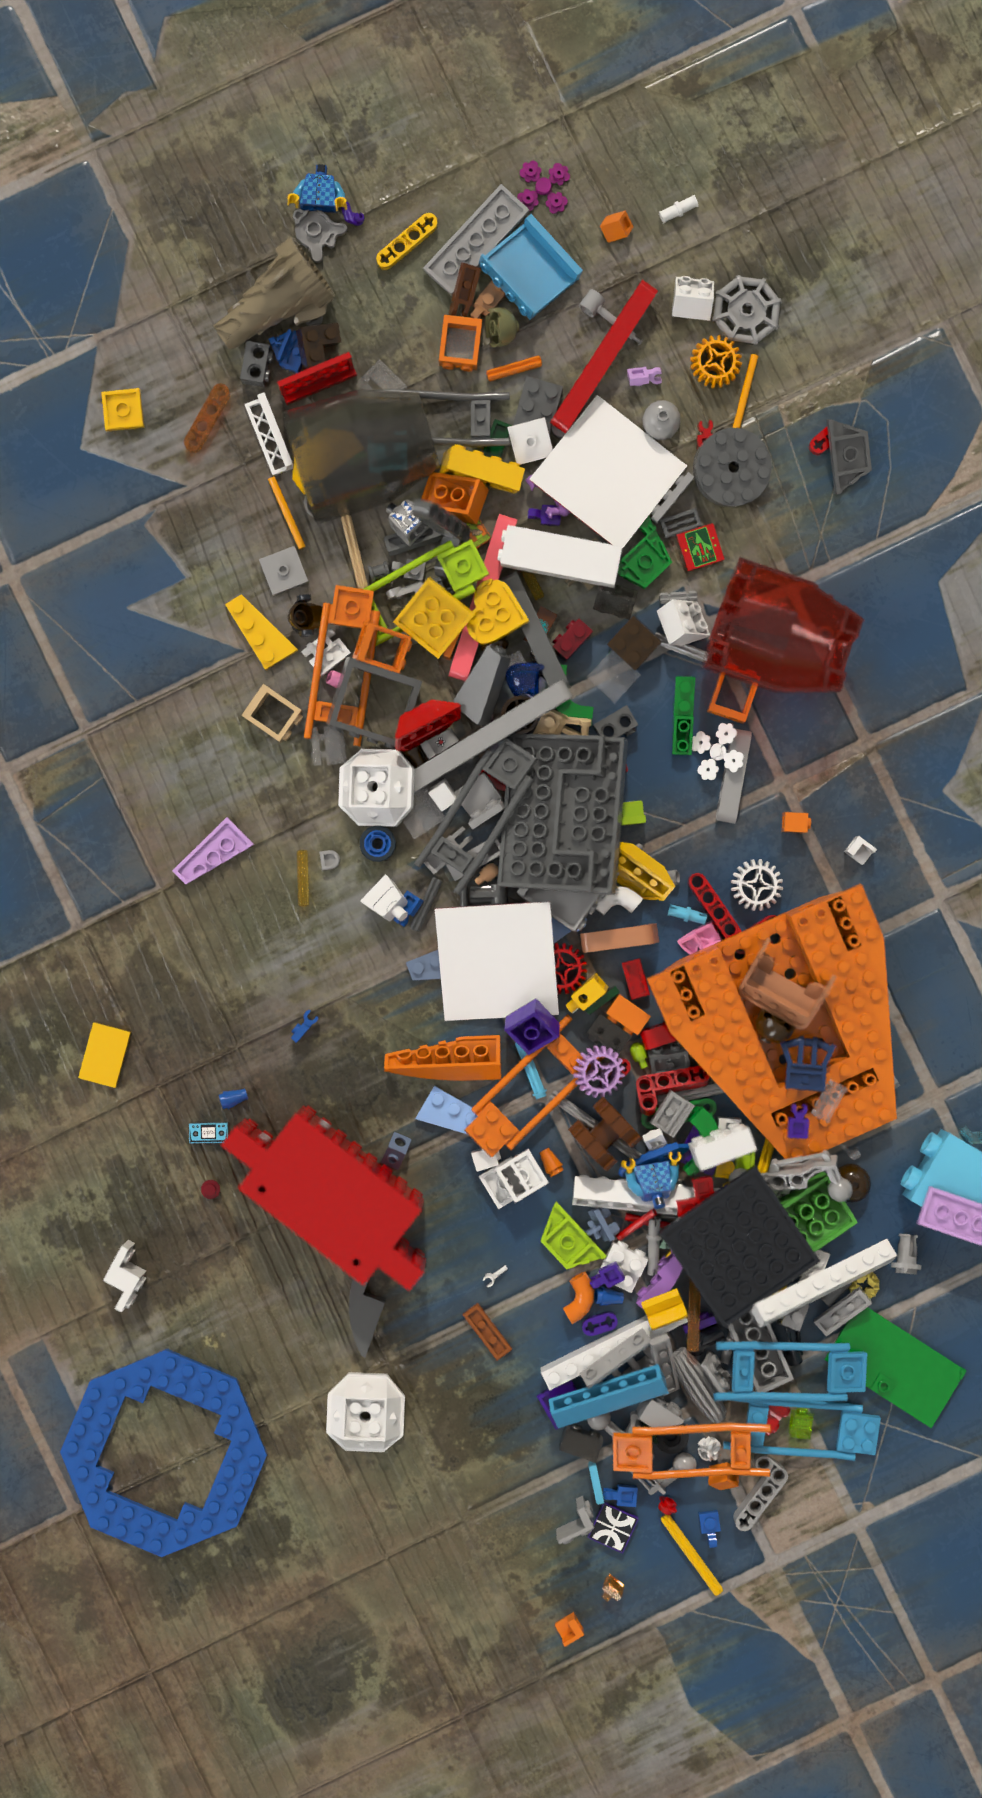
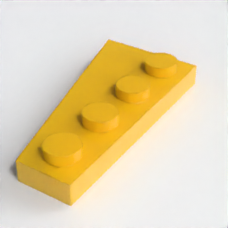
(262, 636)

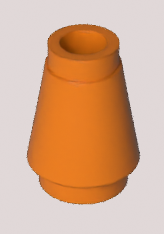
(551, 1162)

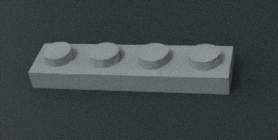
(663, 1355)

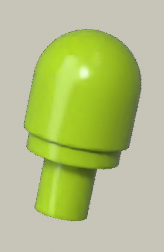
(639, 1054)

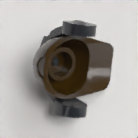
(304, 616)

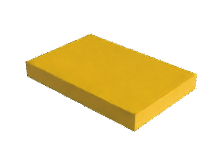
(104, 1055)

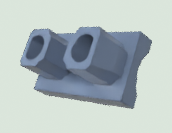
(599, 1226)

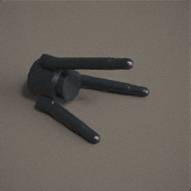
(792, 1356)

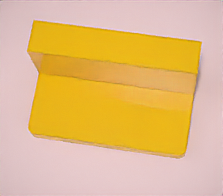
(664, 1309)

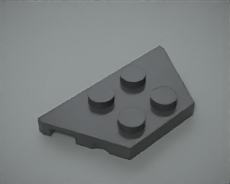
(848, 454)

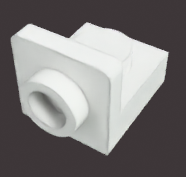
(654, 1139)

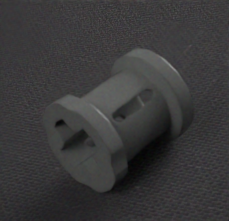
(378, 571)

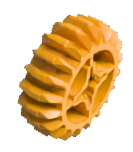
(721, 376)

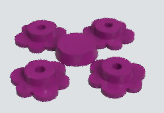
(543, 186)

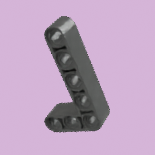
(443, 523)

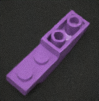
(663, 1281)

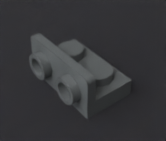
(668, 1058)

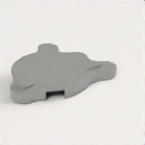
(316, 231)

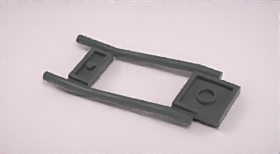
(479, 417)
(508, 765)

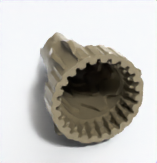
(286, 289)

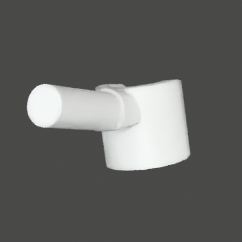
(493, 1276)

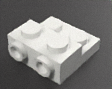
(630, 1262)

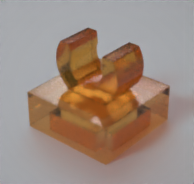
(613, 1588)

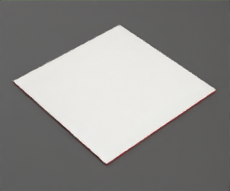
(608, 472)
(496, 959)

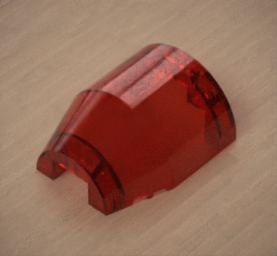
(780, 632)

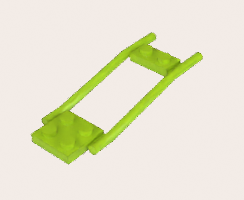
(461, 565)

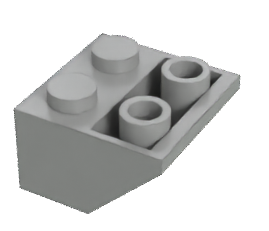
(659, 1413)

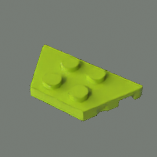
(568, 1240)

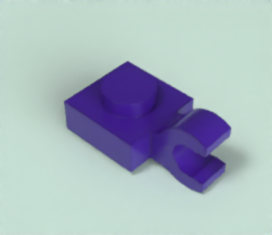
(541, 514)
(608, 1275)

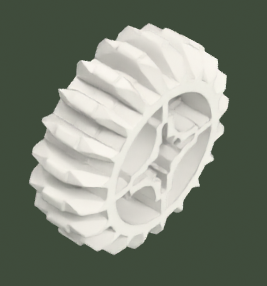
(757, 876)

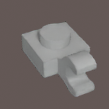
(415, 574)

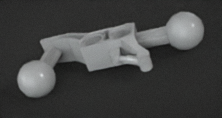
(838, 1189)
(681, 1462)

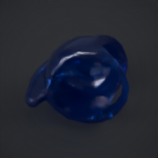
(524, 678)

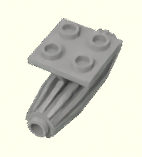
(703, 1381)

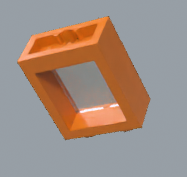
(460, 343)

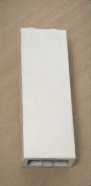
(560, 556)

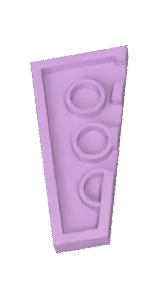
(213, 851)

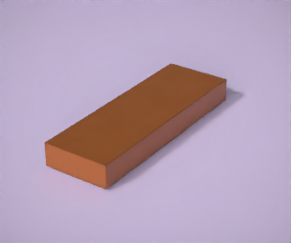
(487, 1331)

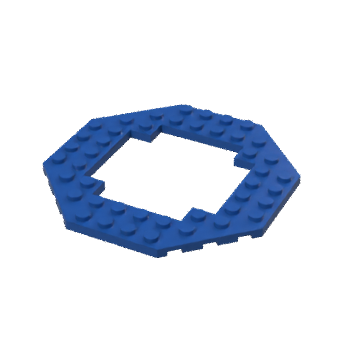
(132, 1520)

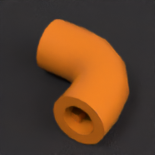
(583, 1298)

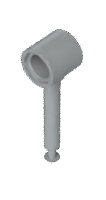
(593, 303)

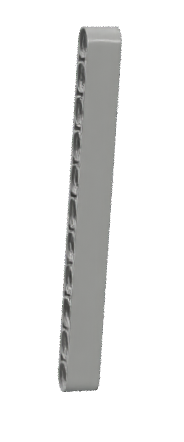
(491, 734)

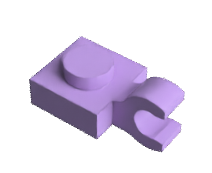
(642, 376)

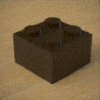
(634, 642)

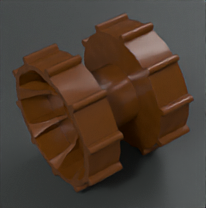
(604, 1134)

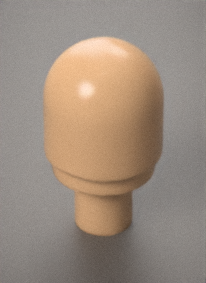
(487, 873)

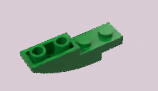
(683, 715)

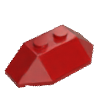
(425, 723)

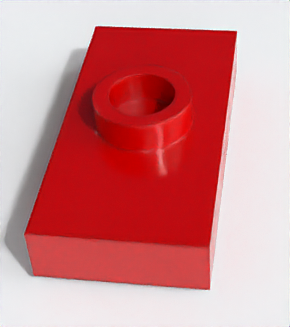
(635, 979)

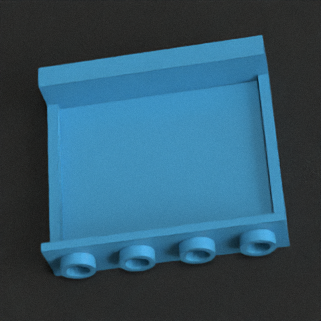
(530, 267)

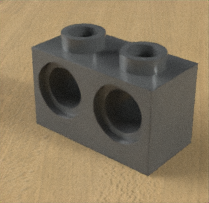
(252, 364)
(613, 722)

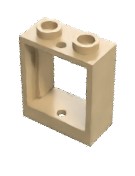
(258, 700)

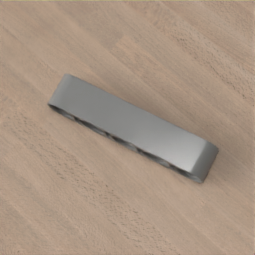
(733, 781)

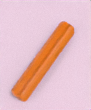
(514, 368)

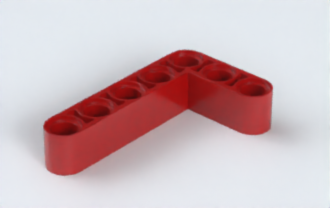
(717, 903)

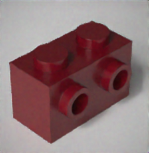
(571, 641)

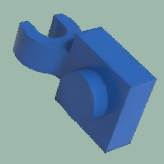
(411, 908)
(300, 1030)
(624, 1495)
(710, 1524)

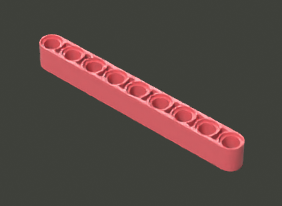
(467, 645)

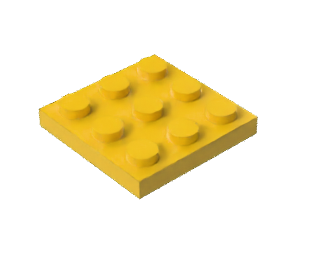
(433, 617)

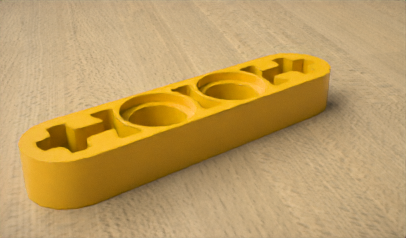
(408, 243)

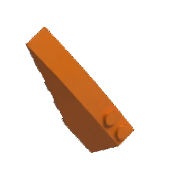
(456, 1060)

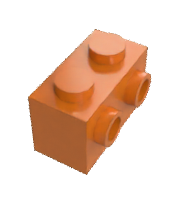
(627, 1014)

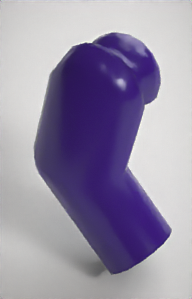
(351, 217)

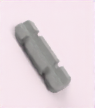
(690, 596)

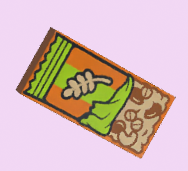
(478, 534)

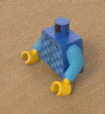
(318, 192)
(654, 1180)

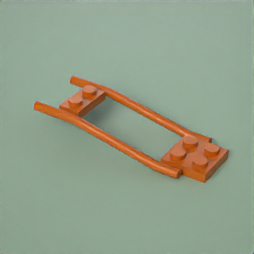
(349, 609)
(492, 1128)
(635, 1452)

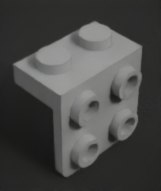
(580, 1526)

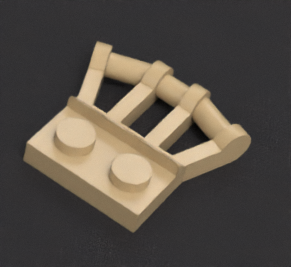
(554, 724)

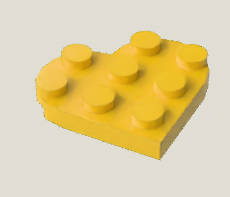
(495, 612)

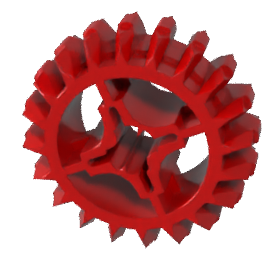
(565, 985)

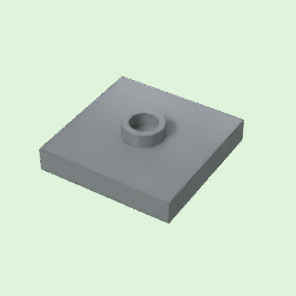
(283, 570)

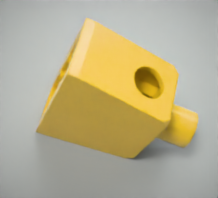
(592, 988)

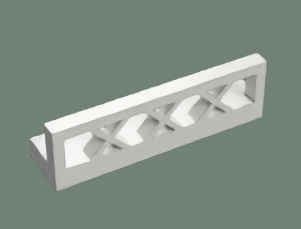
(275, 431)

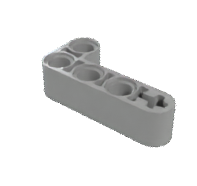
(757, 1495)

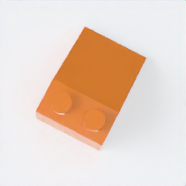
(457, 494)

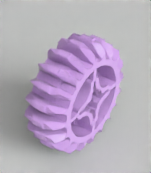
(613, 1065)

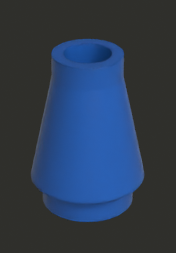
(232, 1098)
(606, 1296)

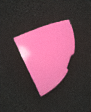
(700, 938)

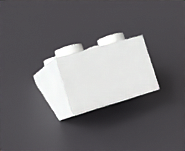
(693, 298)
(683, 622)

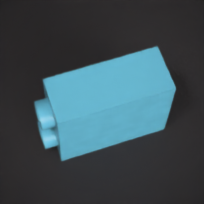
(946, 1166)

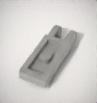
(434, 863)

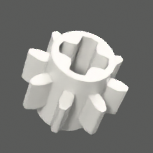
(709, 1448)

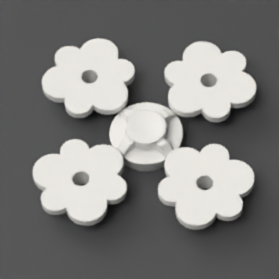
(717, 751)

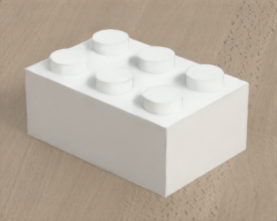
(721, 1146)

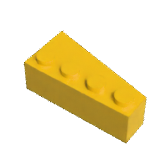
(489, 470)

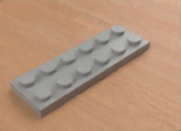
(477, 236)

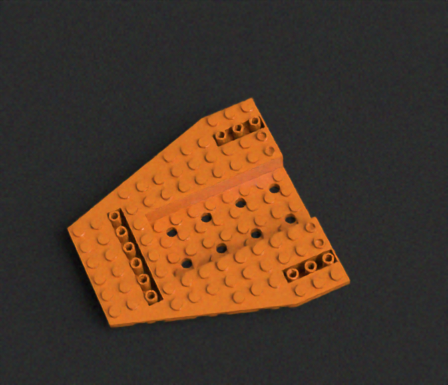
(719, 1026)

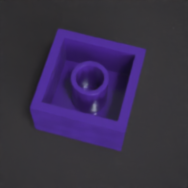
(532, 1026)

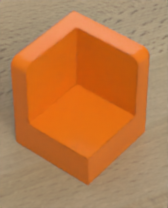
(616, 226)
(723, 1481)
(569, 1629)

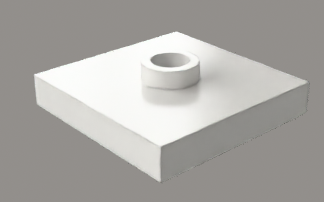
(530, 440)

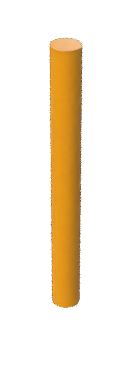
(745, 391)
(286, 512)

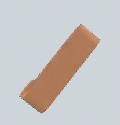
(619, 938)

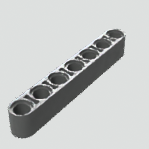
(535, 633)

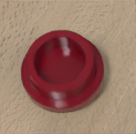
(210, 1189)

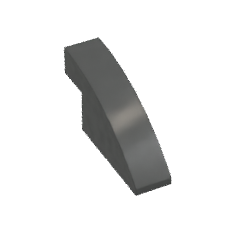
(364, 1315)

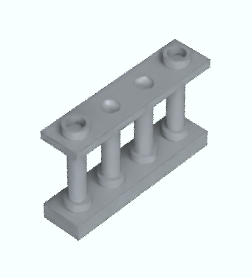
(618, 1356)

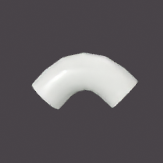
(623, 897)

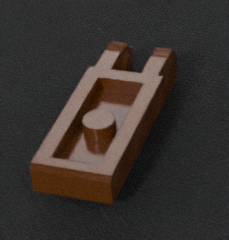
(464, 289)

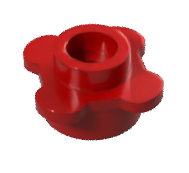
(667, 1505)

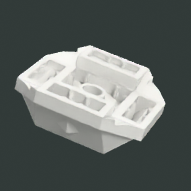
(394, 792)
(368, 1393)

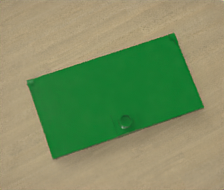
(902, 1366)

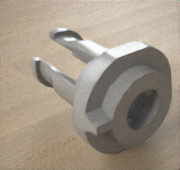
(907, 1255)

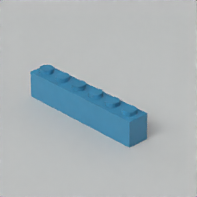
(608, 1396)

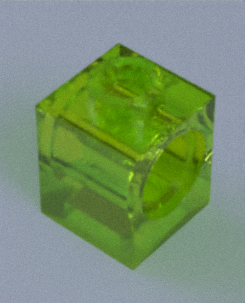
(800, 1423)

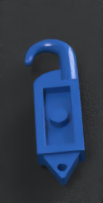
(657, 1156)

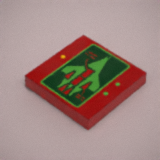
(700, 547)

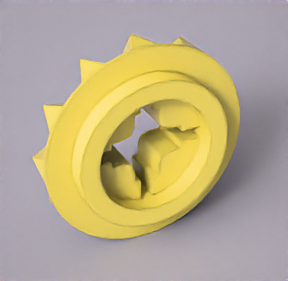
(872, 1280)

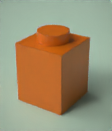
(795, 822)

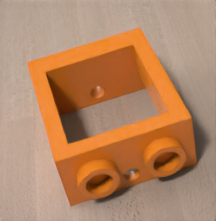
(364, 641)
(728, 713)

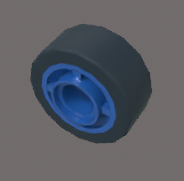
(370, 835)

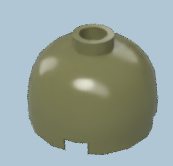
(500, 327)

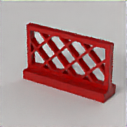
(317, 378)

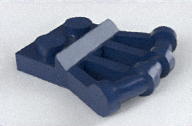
(806, 1076)

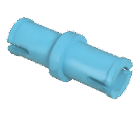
(687, 914)

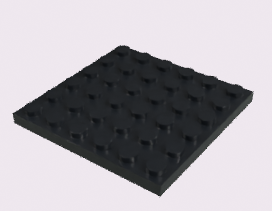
(739, 1246)

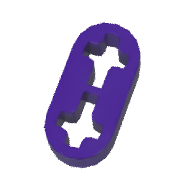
(601, 1328)

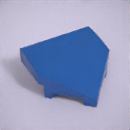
(287, 351)

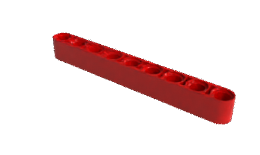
(603, 356)

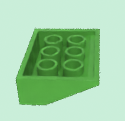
(816, 1213)

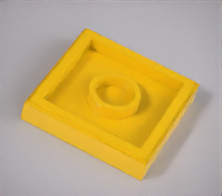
(122, 409)

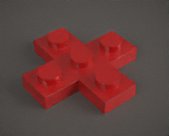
(702, 1189)

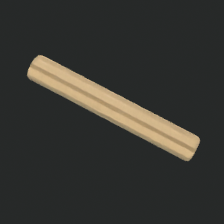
(354, 551)

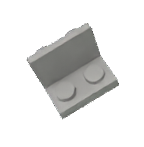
(482, 801)

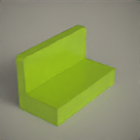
(633, 813)

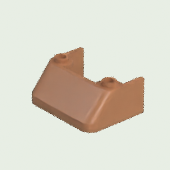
(780, 995)

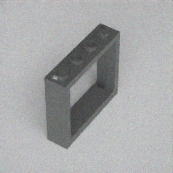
(341, 688)

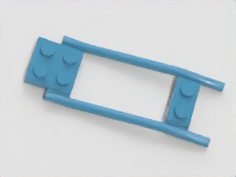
(845, 1371)
(856, 1430)

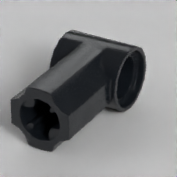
(708, 1337)

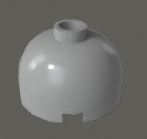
(661, 420)

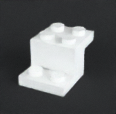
(513, 1179)
(125, 1276)

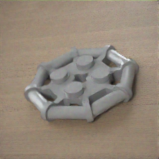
(743, 320)

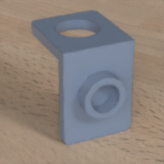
(395, 1154)

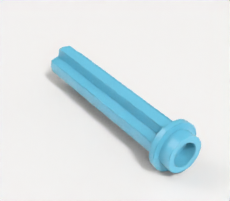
(532, 1075)

